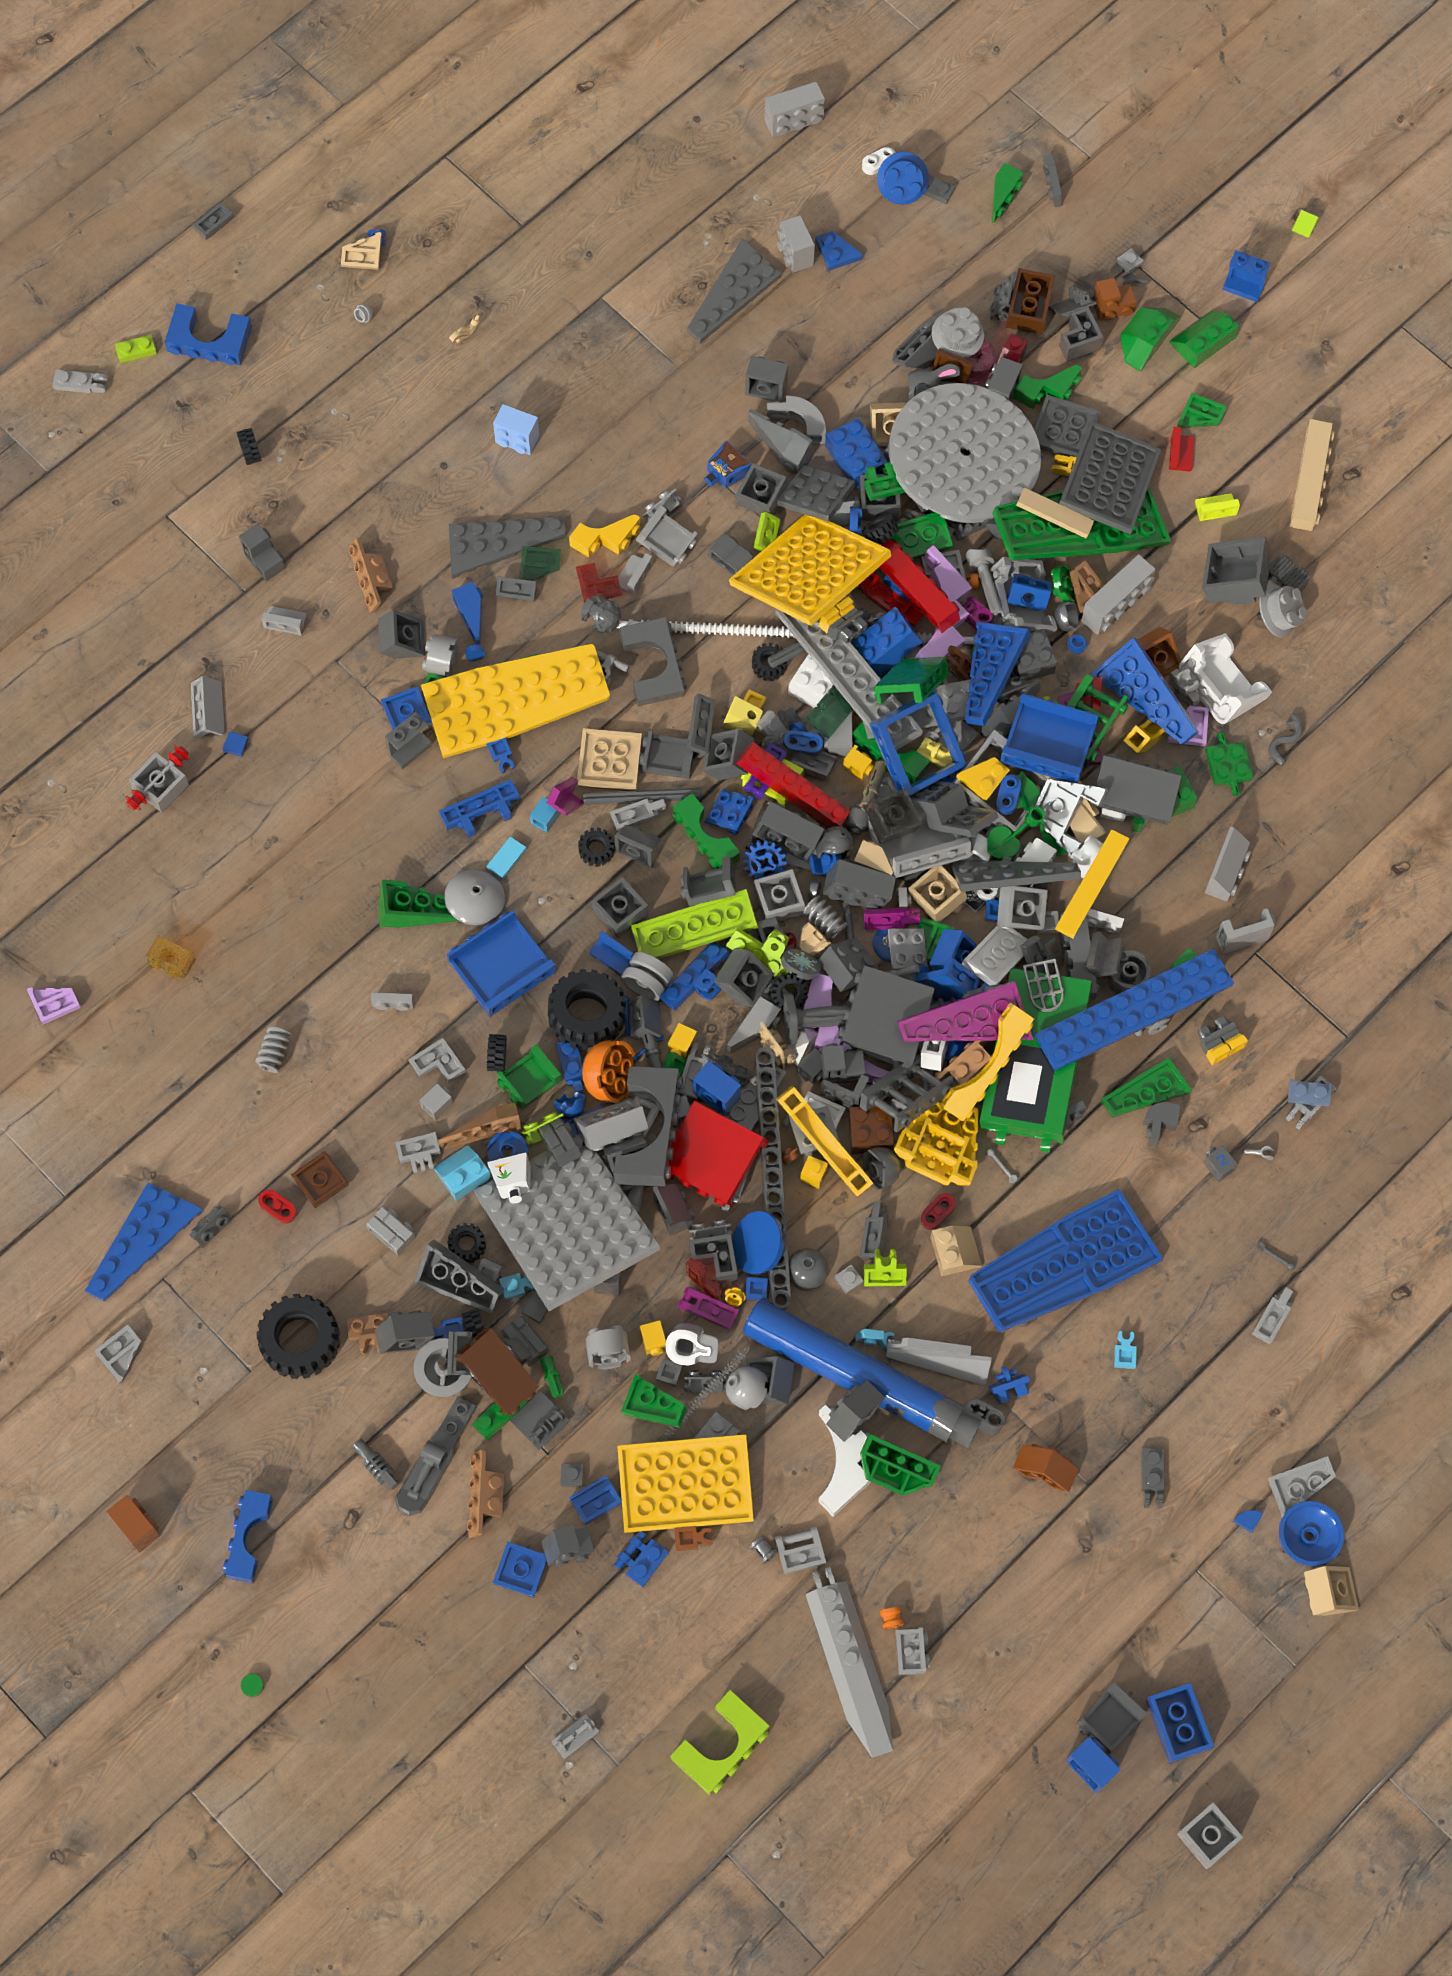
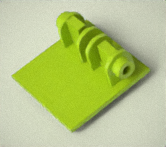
(531, 1128)

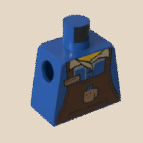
(726, 466)

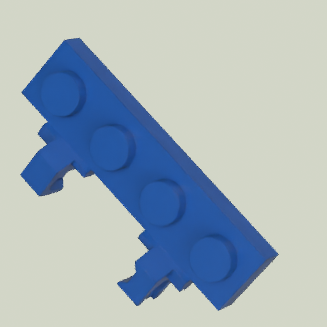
(495, 798)

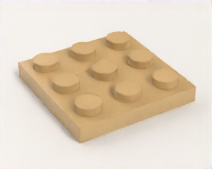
(609, 759)

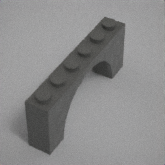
(651, 1164)

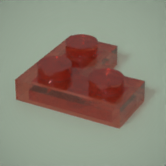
(591, 585)
(696, 1272)

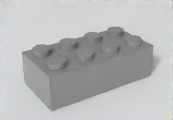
(1118, 595)

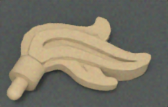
(465, 331)

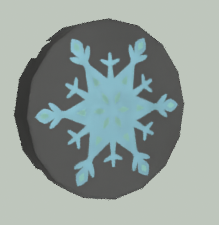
(801, 963)

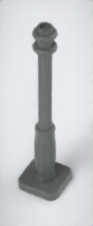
(819, 1016)

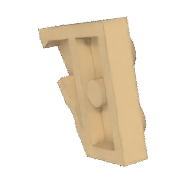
(363, 253)

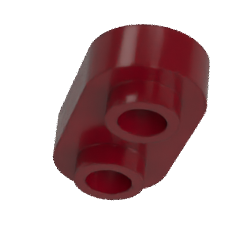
(937, 1212)

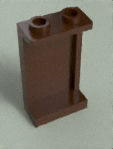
(497, 1371)

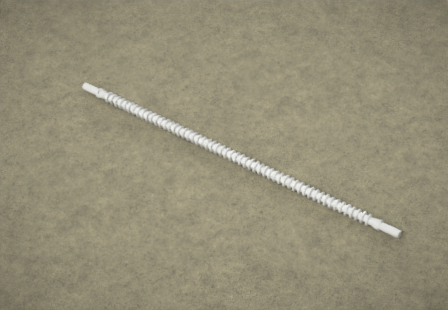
(753, 630)

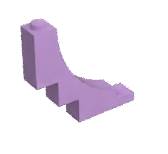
(957, 589)

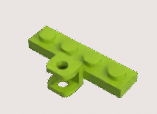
(768, 953)

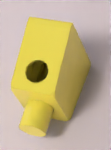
(742, 716)

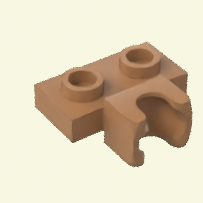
(363, 1329)

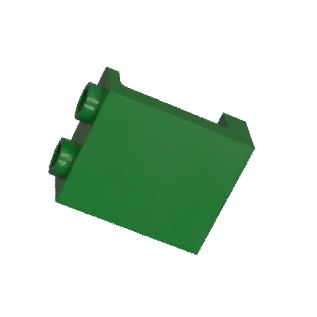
(529, 1078)

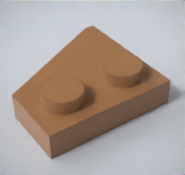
(1084, 583)

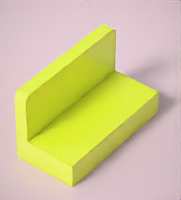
(1217, 507)

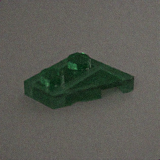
(539, 562)

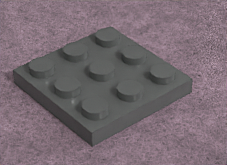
(1063, 425)
(816, 493)

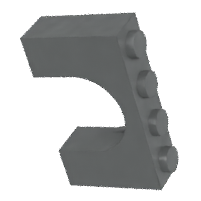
(656, 635)

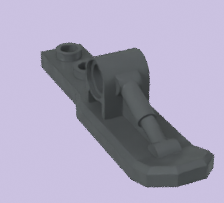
(434, 1459)

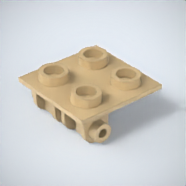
(774, 1041)

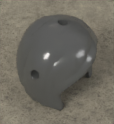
(835, 841)

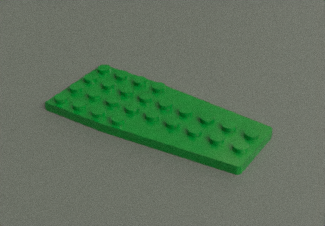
(1035, 537)

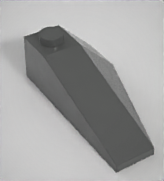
(1003, 715)

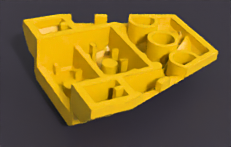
(941, 1146)

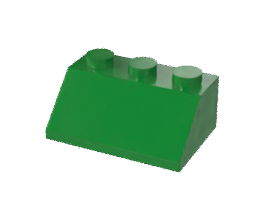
(1205, 337)

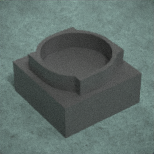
(1237, 571)

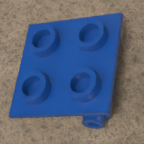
(730, 811)

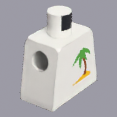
(512, 1176)

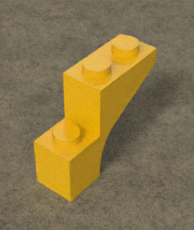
(614, 536)

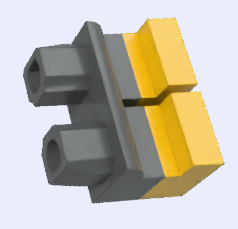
(842, 619)
(1222, 1042)

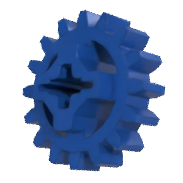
(758, 857)

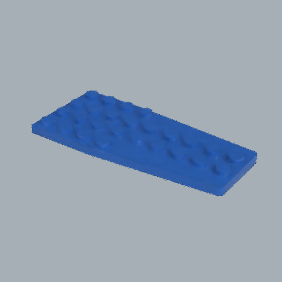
(1066, 1263)

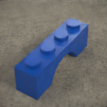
(254, 1509)

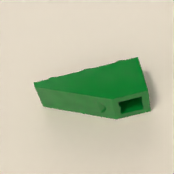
(1006, 183)

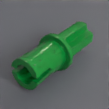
(552, 1376)

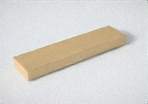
(1055, 512)

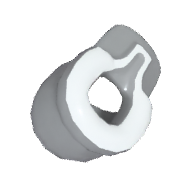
(690, 1345)

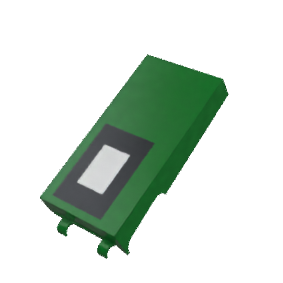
(1027, 1092)

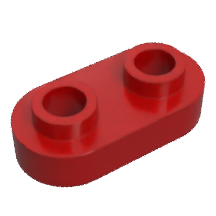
(278, 1206)

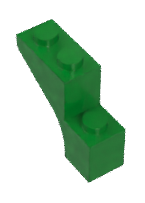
(1031, 391)

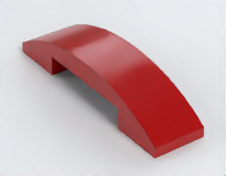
(888, 599)

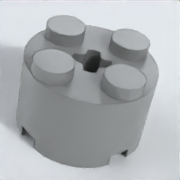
(441, 655)
(607, 1347)

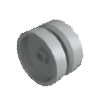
(647, 976)

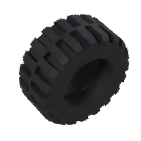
(580, 986)
(286, 1312)

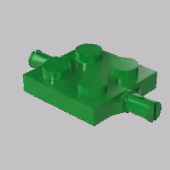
(1229, 764)

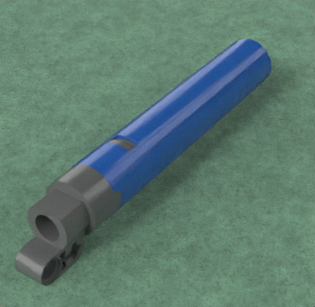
(850, 1366)

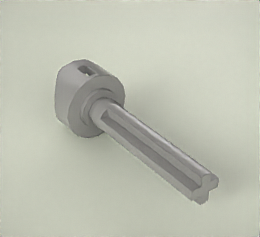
(980, 562)

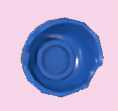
(570, 1106)

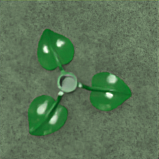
(1003, 842)

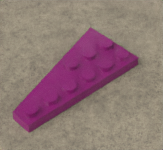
(964, 1019)

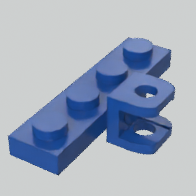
(696, 977)

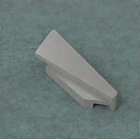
(941, 1357)

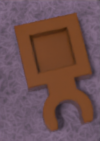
(688, 1539)

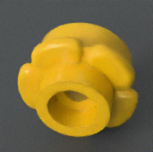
(732, 1300)

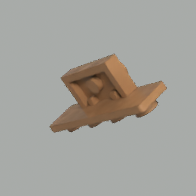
(371, 574)
(967, 1063)
(485, 1494)

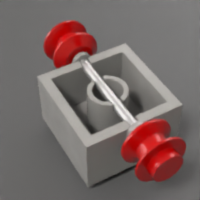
(158, 781)

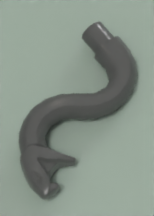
(1296, 723)

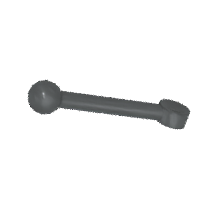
(1261, 1247)

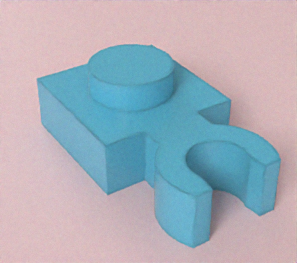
(515, 1286)
(1125, 1354)

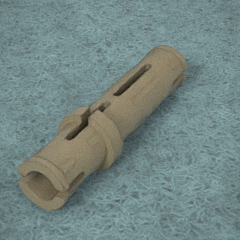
(872, 790)

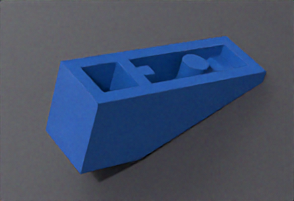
(468, 602)

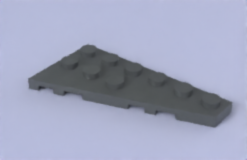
(739, 283)
(494, 541)

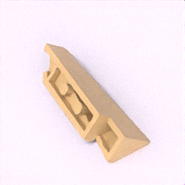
(1084, 822)

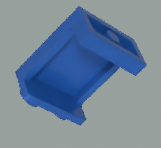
(1246, 276)
(948, 982)

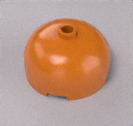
(600, 1068)

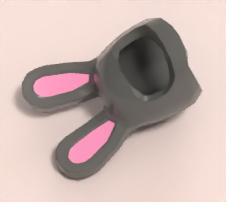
(923, 379)

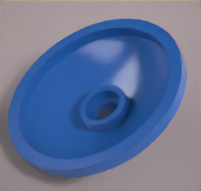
(1319, 1522)

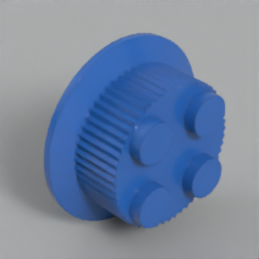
(902, 178)

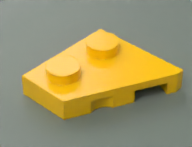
(984, 777)

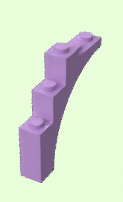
(820, 996)

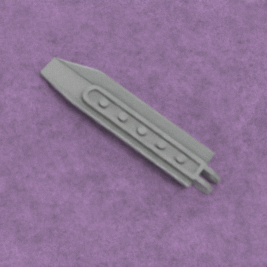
(851, 1663)

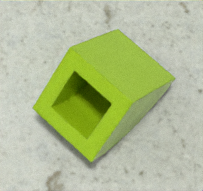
(1305, 224)

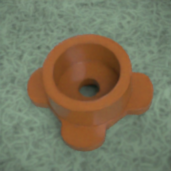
(789, 1155)

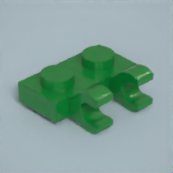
(882, 486)

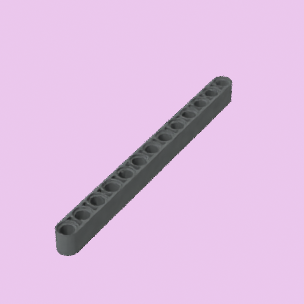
(772, 1168)

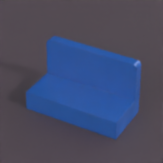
(611, 954)

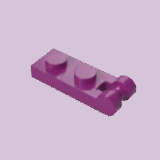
(708, 1308)

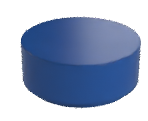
(475, 652)

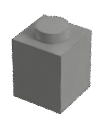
(436, 1101)

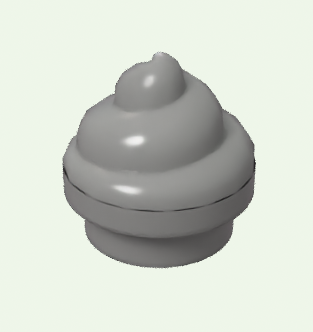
(363, 313)

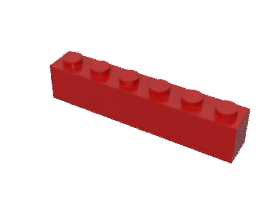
(919, 588)
(792, 786)

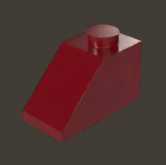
(1014, 348)

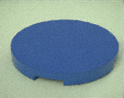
(758, 1242)

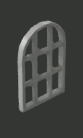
(1049, 977)

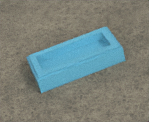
(506, 858)

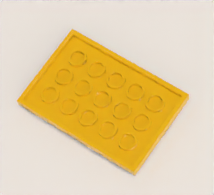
(685, 1483)

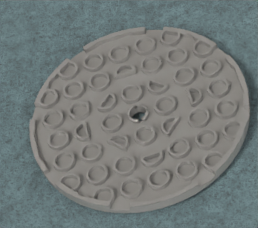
(972, 418)

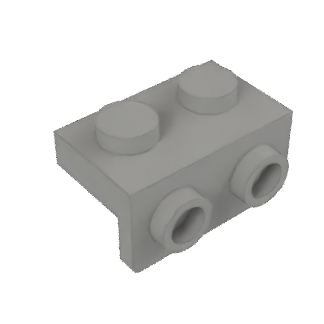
(911, 1651)

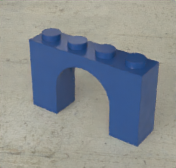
(227, 349)

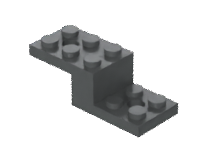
(949, 811)

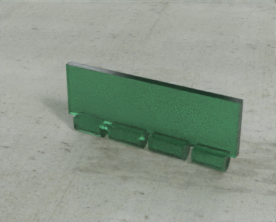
(833, 714)

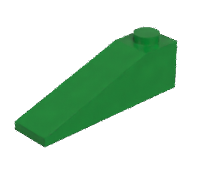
(408, 906)

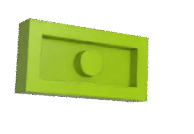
(135, 348)
(766, 531)

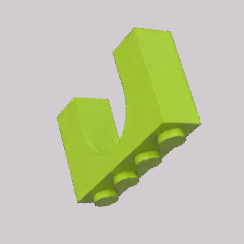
(711, 1773)

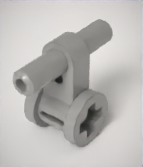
(609, 662)

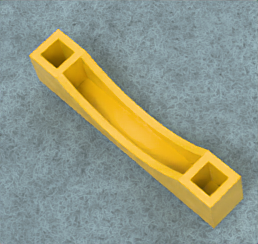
(962, 1098)
(824, 1141)

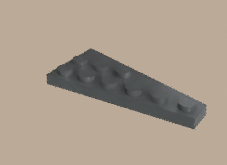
(996, 874)

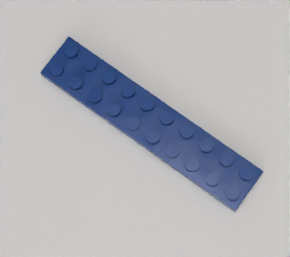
(1134, 1009)

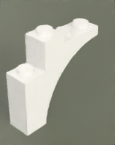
(848, 1474)

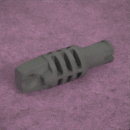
(376, 1464)

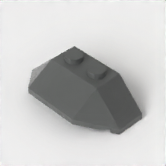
(918, 348)

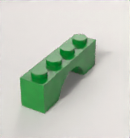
(913, 762)
(689, 814)

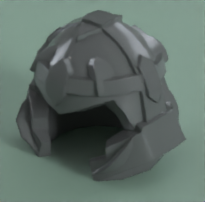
(605, 613)

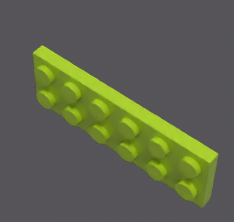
(695, 926)

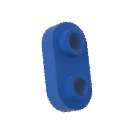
(802, 742)
(1008, 793)

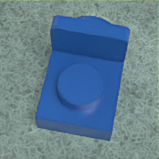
(822, 865)

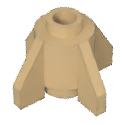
(813, 941)

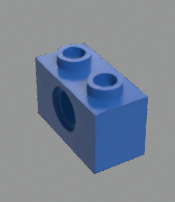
(1023, 584)

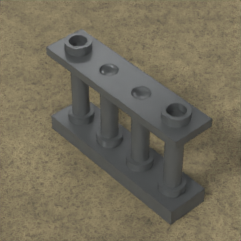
(901, 1077)

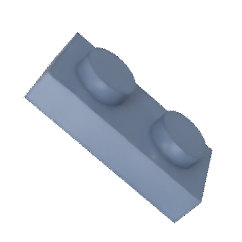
(1309, 1093)

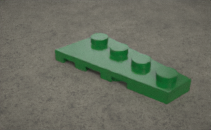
(1149, 1088)

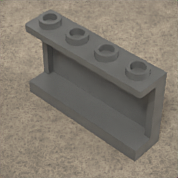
(1138, 789)

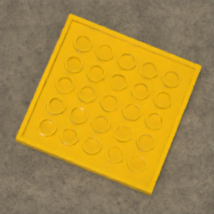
(810, 568)

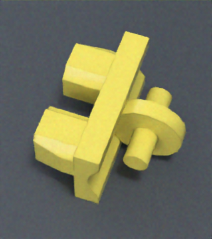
(935, 753)

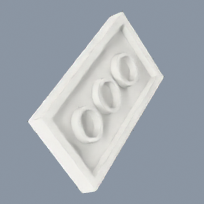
(996, 955)

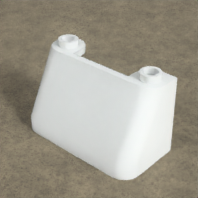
(1220, 681)

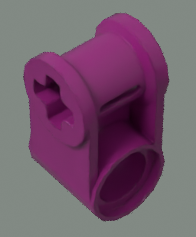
(976, 612)

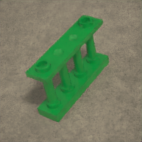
(1087, 688)

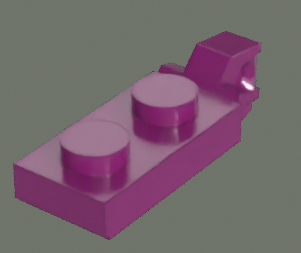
(890, 918)

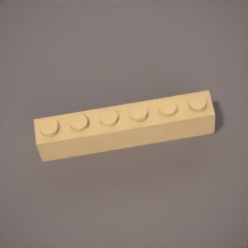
(1311, 474)

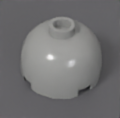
(746, 1387)

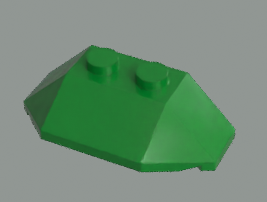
(1146, 334)
(896, 1467)

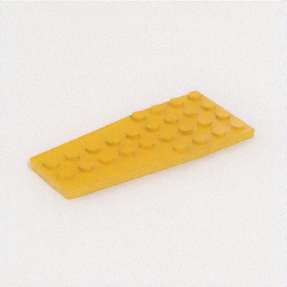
(513, 697)

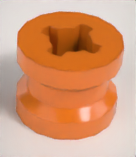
(891, 1618)

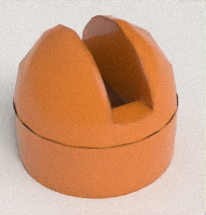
(974, 580)

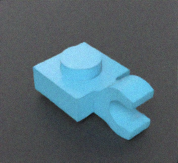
(871, 1337)

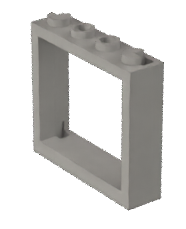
(997, 742)

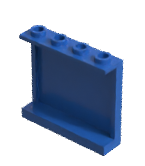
(1049, 738)
(500, 963)

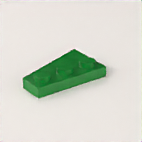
(652, 1404)

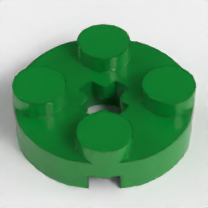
(1062, 584)

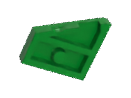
(1201, 412)
(932, 933)

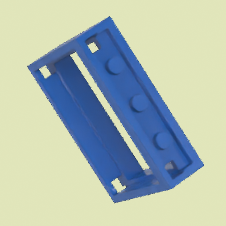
(890, 754)

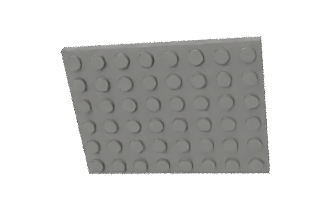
(569, 1226)

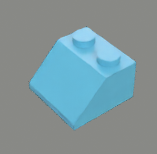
(462, 1172)

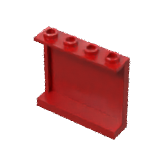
(713, 1153)

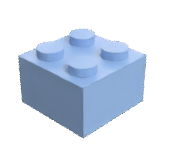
(516, 429)

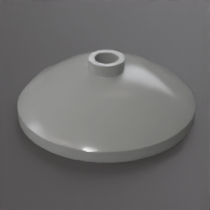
(470, 906)

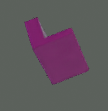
(563, 798)

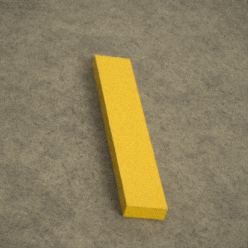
(1092, 884)

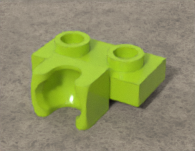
(885, 1271)

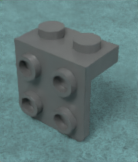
(844, 1096)

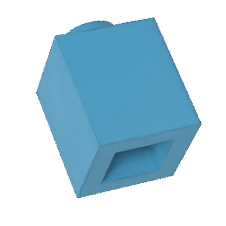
(544, 815)

